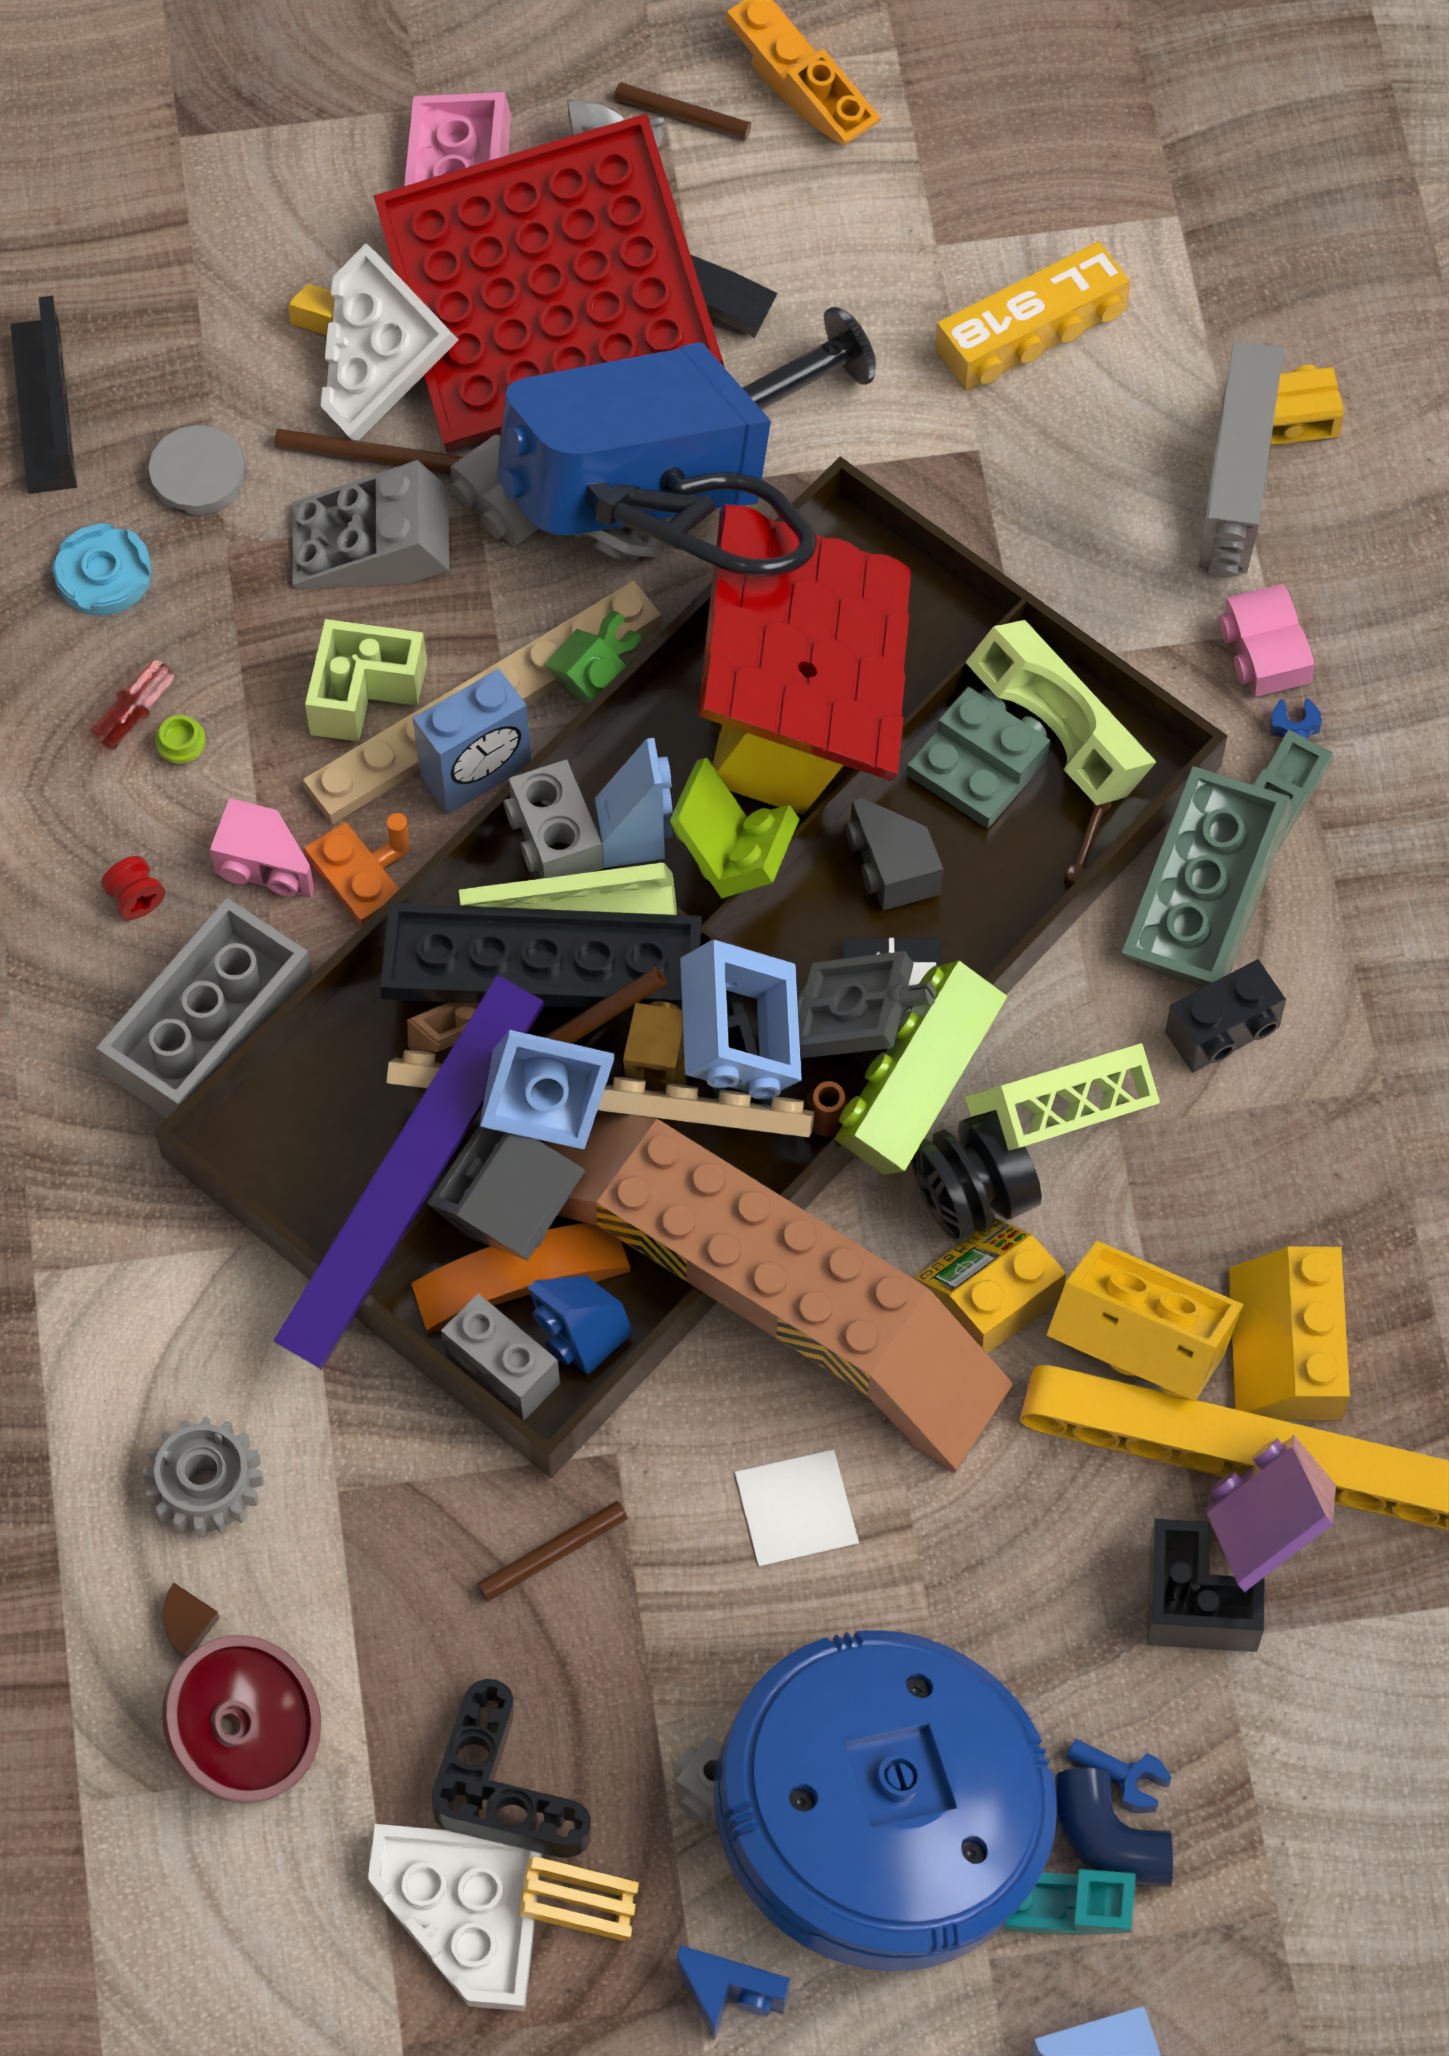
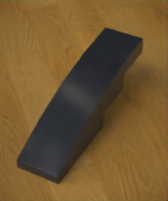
(733, 297)

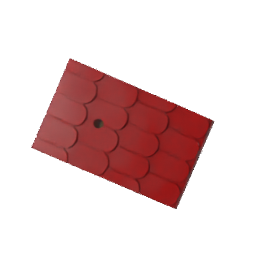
(803, 663)

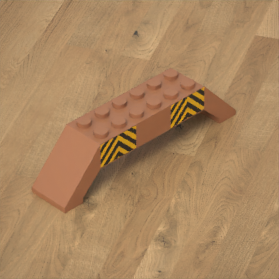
(789, 1278)

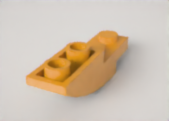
(799, 74)

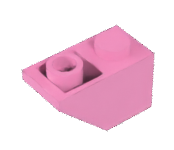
(260, 850)

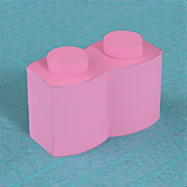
(1267, 640)

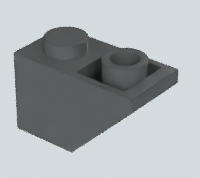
(896, 855)

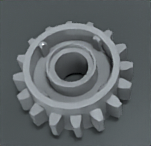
(199, 1449)

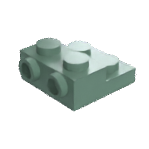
(980, 756)

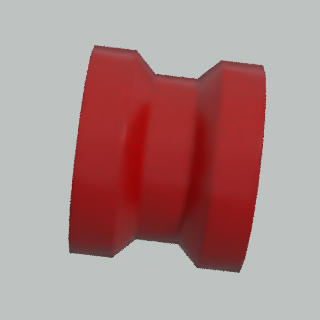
(133, 887)

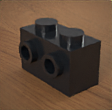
(1225, 1016)

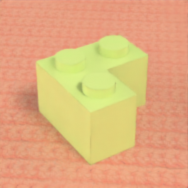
(360, 665)

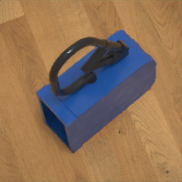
(641, 447)

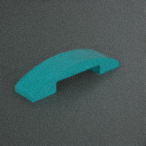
(1078, 1904)

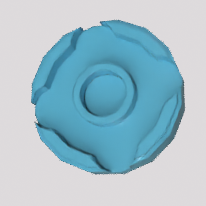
(102, 569)

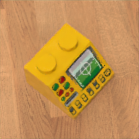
(996, 1282)

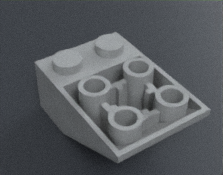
(373, 531)

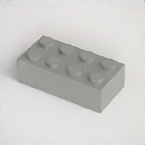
(202, 1007)

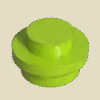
(180, 739)

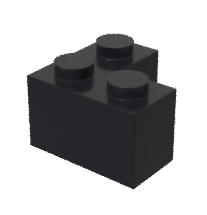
(1190, 1604)

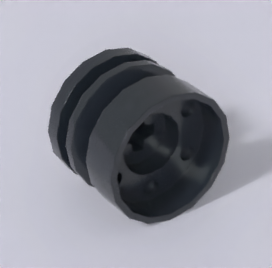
(972, 1176)

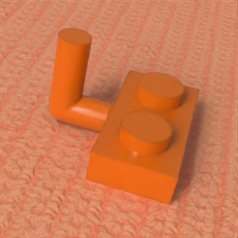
(354, 871)

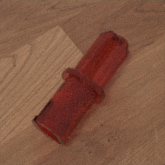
(133, 703)

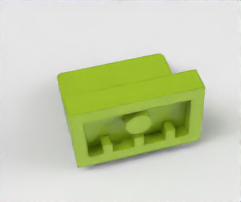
(730, 847)

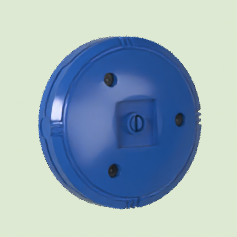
(884, 1800)

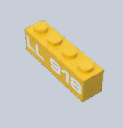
(1032, 316)

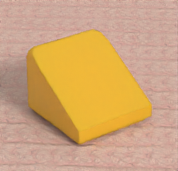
(312, 309)

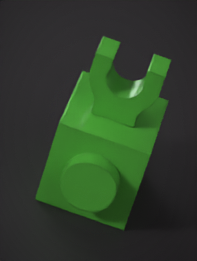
(590, 661)

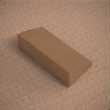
(439, 1026)

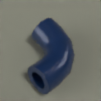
(1099, 1835)

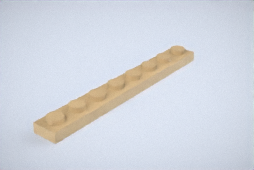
(392, 754)
(631, 1097)

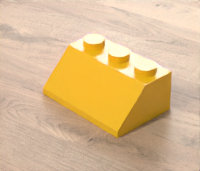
(1291, 1335)

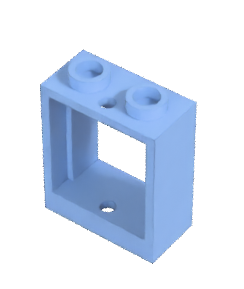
(707, 1055)

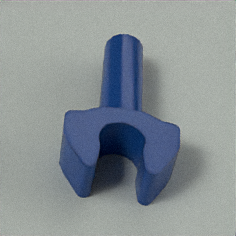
(1309, 726)
(1124, 1774)

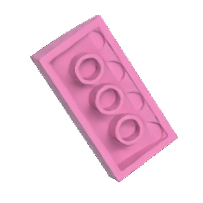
(456, 133)

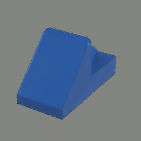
(716, 1979)

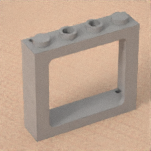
(1241, 458)

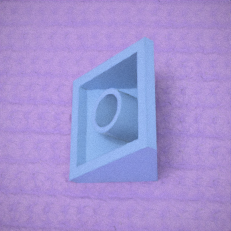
(544, 1088)

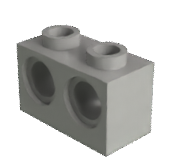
(561, 822)
(500, 1357)

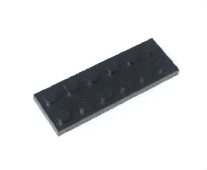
(552, 954)

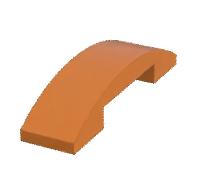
(504, 1277)

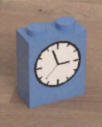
(472, 741)

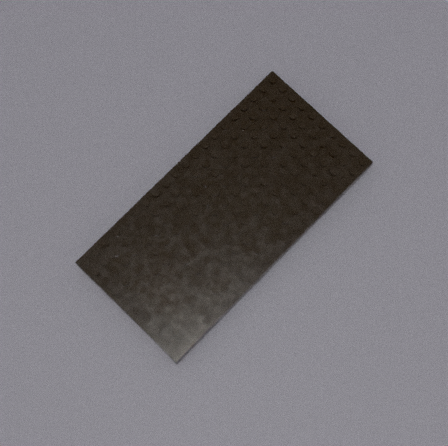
(305, 1105)

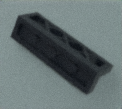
(43, 402)

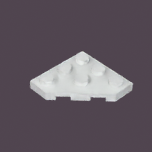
(377, 343)
(460, 1907)

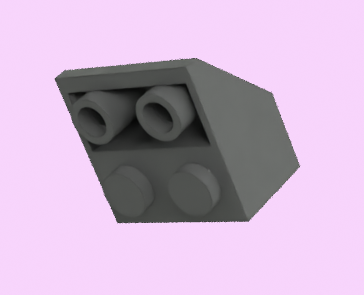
(506, 1190)

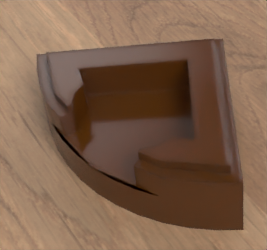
(186, 1619)

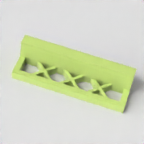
(624, 890)
(1061, 1081)

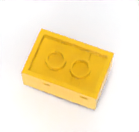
(1144, 1320)

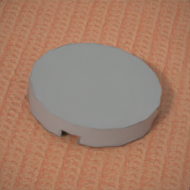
(197, 469)

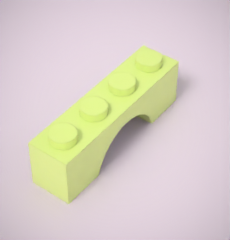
(1098, 747)

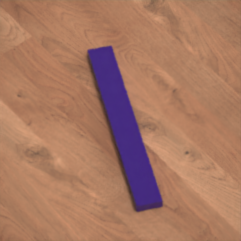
(404, 1178)

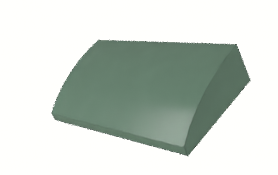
(1207, 878)

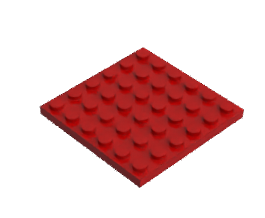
(545, 267)

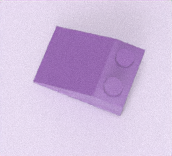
(1271, 1509)

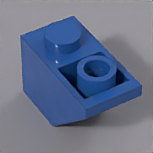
(579, 1319)

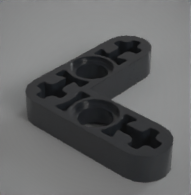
(477, 1785)

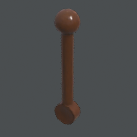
(1077, 869)

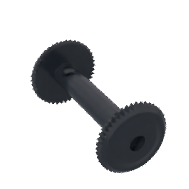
(846, 347)

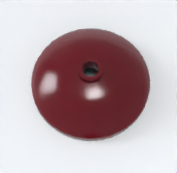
(270, 1713)

